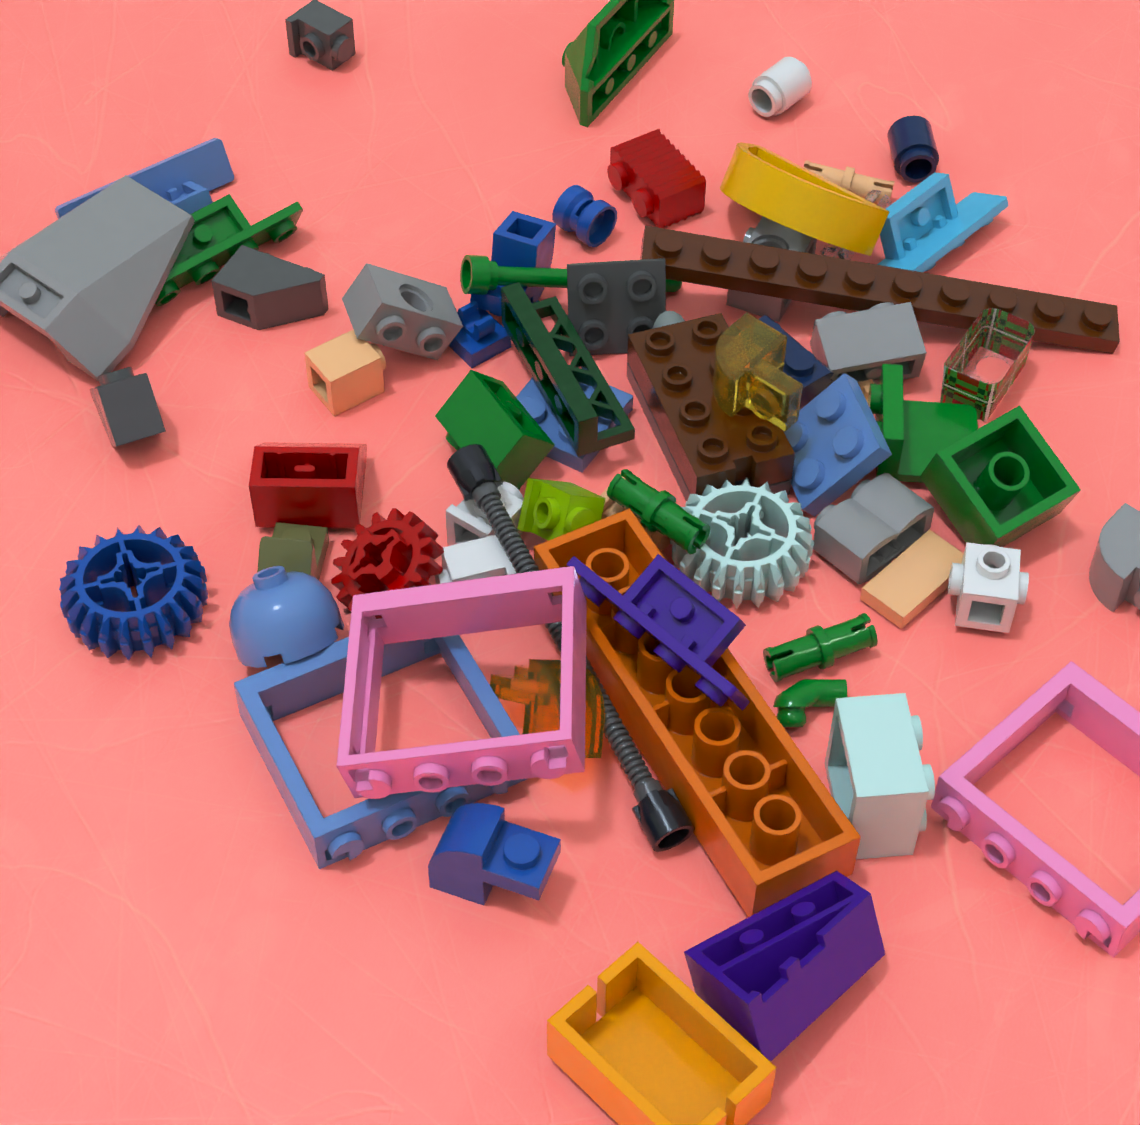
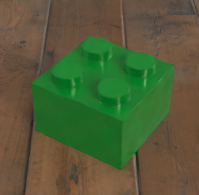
(999, 481)

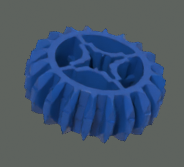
(100, 598)

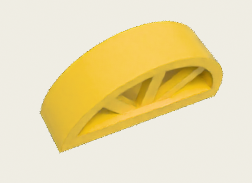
(801, 199)

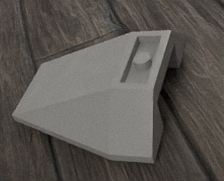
(96, 273)

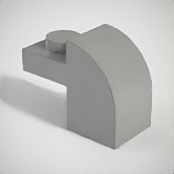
(1116, 560)

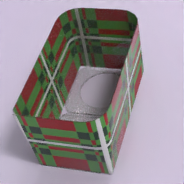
(1003, 338)

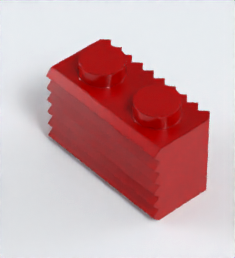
(657, 178)

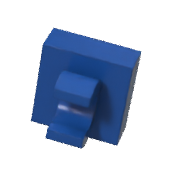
(479, 337)

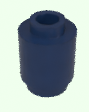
(913, 148)

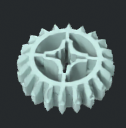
(753, 546)

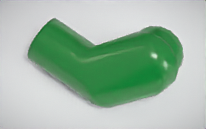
(804, 694)

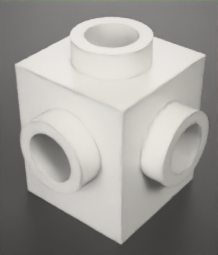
(988, 587)

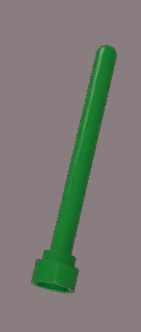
(481, 274)

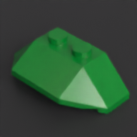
(613, 52)

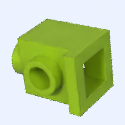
(557, 508)

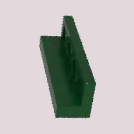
(559, 380)

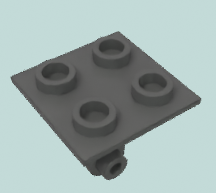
(614, 301)

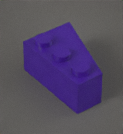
(788, 961)

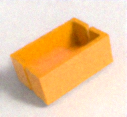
(657, 1050)

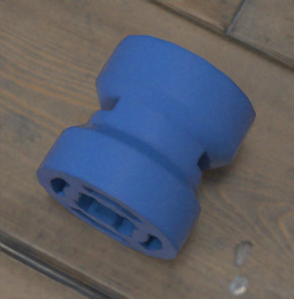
(581, 213)

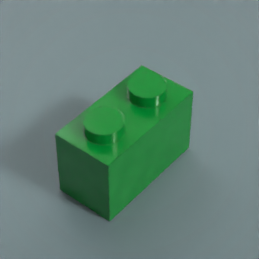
(490, 415)

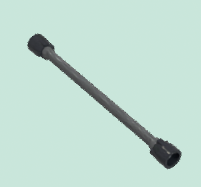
(657, 810)

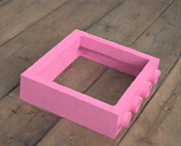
(452, 611)
(1010, 844)

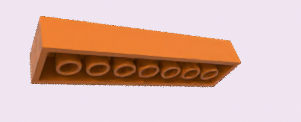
(733, 770)

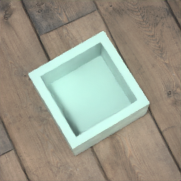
(879, 772)

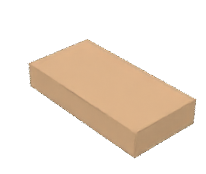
(912, 579)

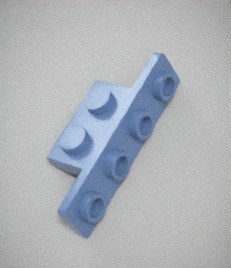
(179, 178)

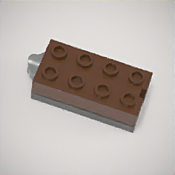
(702, 444)

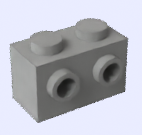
(867, 339)

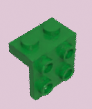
(914, 428)

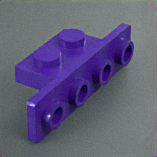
(679, 615)

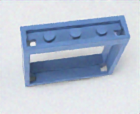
(322, 676)

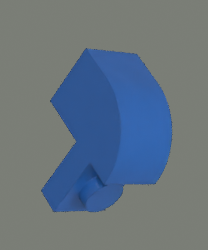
(519, 243)
(487, 852)

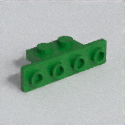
(217, 236)

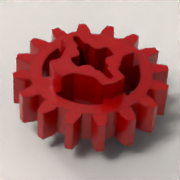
(387, 557)

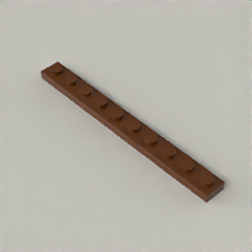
(863, 285)

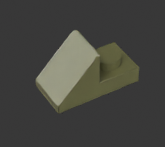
(295, 548)

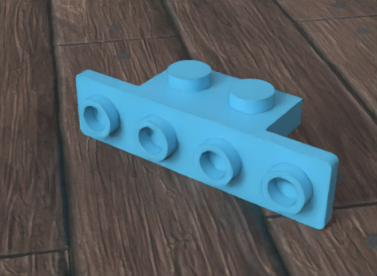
(930, 224)

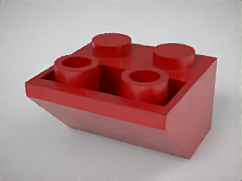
(308, 484)

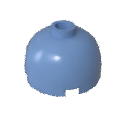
(283, 616)

